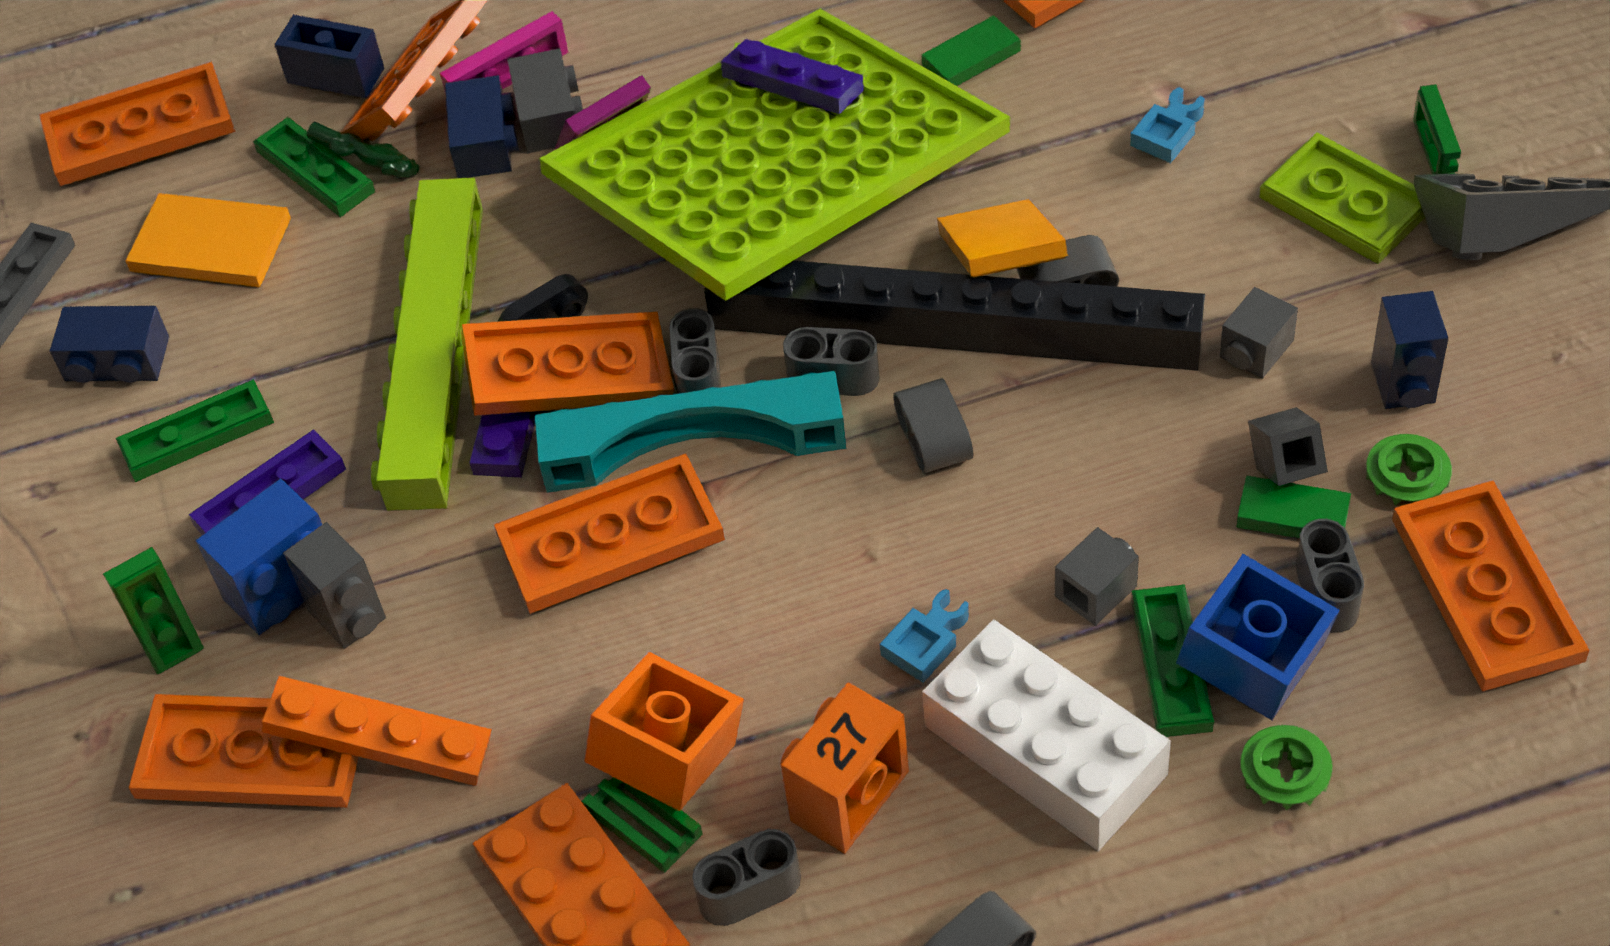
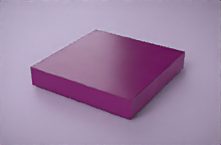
(604, 110)

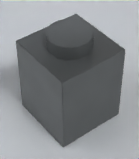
(1258, 332)
(1287, 446)
(1096, 575)

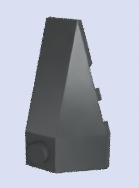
(1496, 216)

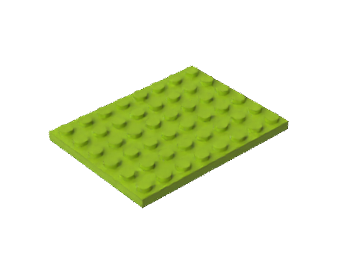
(751, 179)

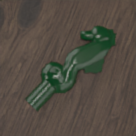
(377, 155)

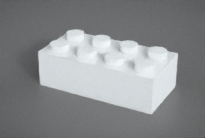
(1046, 734)

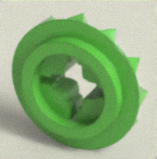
(1421, 456)
(1305, 754)

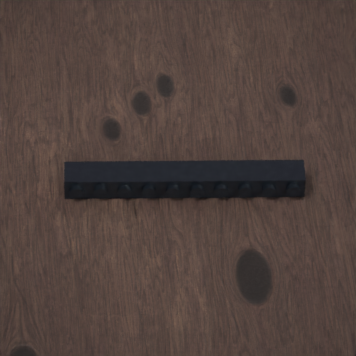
(973, 313)

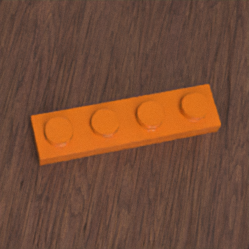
(376, 730)

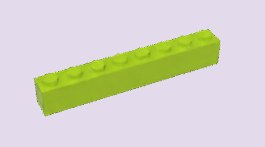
(428, 353)

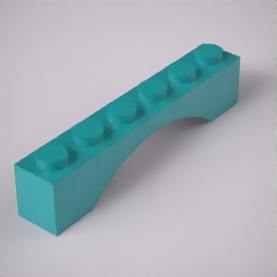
(591, 442)

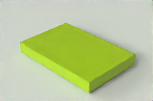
(1345, 197)

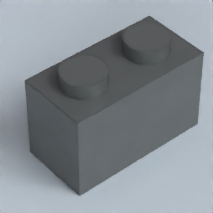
(543, 97)
(335, 585)

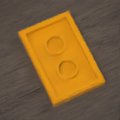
(1002, 238)
(208, 240)

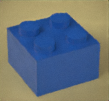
(249, 558)
(1257, 636)

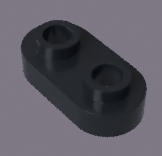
(555, 299)

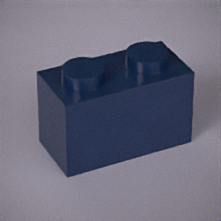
(329, 56)
(479, 127)
(109, 343)
(1409, 349)

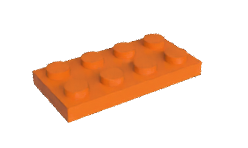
(413, 69)
(136, 123)
(565, 362)
(608, 532)
(1489, 586)
(219, 754)
(572, 878)

